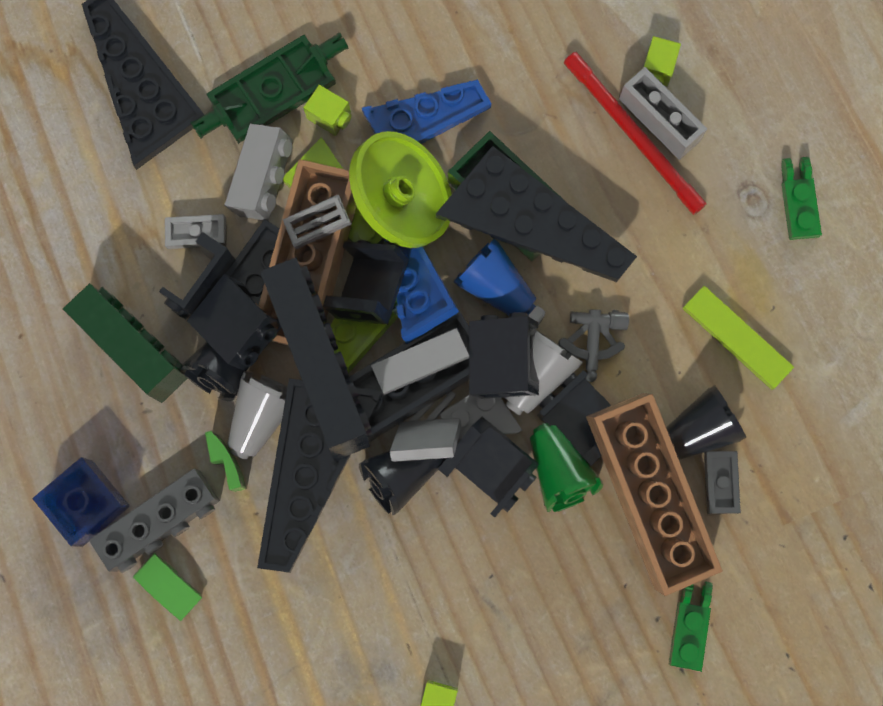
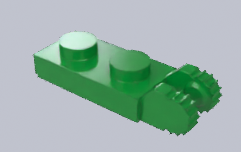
(800, 201)
(691, 629)

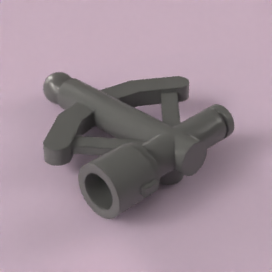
(594, 323)

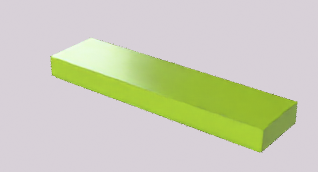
(738, 338)

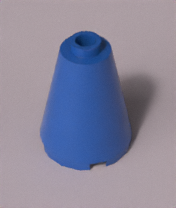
(496, 281)

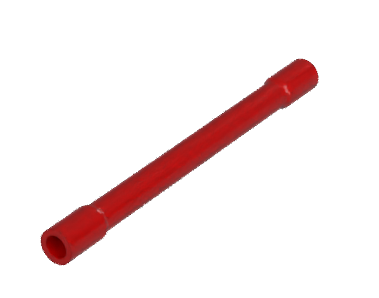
(683, 190)

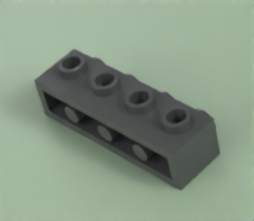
(154, 521)

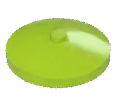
(399, 189)

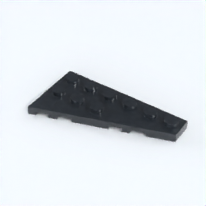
(143, 90)
(523, 212)
(301, 478)

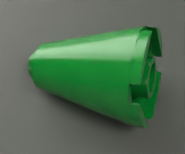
(561, 469)

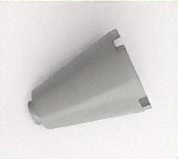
(548, 366)
(255, 414)

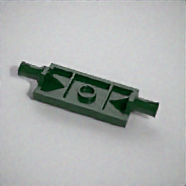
(271, 87)

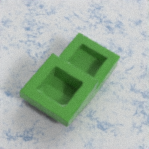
(221, 454)
(167, 586)

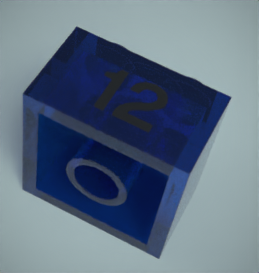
(81, 502)

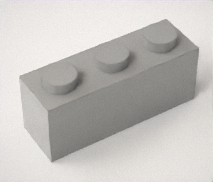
(662, 113)
(259, 172)

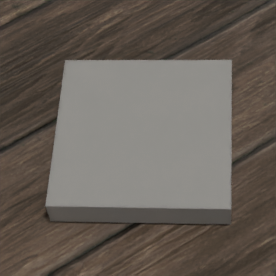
(426, 439)

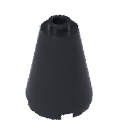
(212, 372)
(705, 426)
(396, 481)

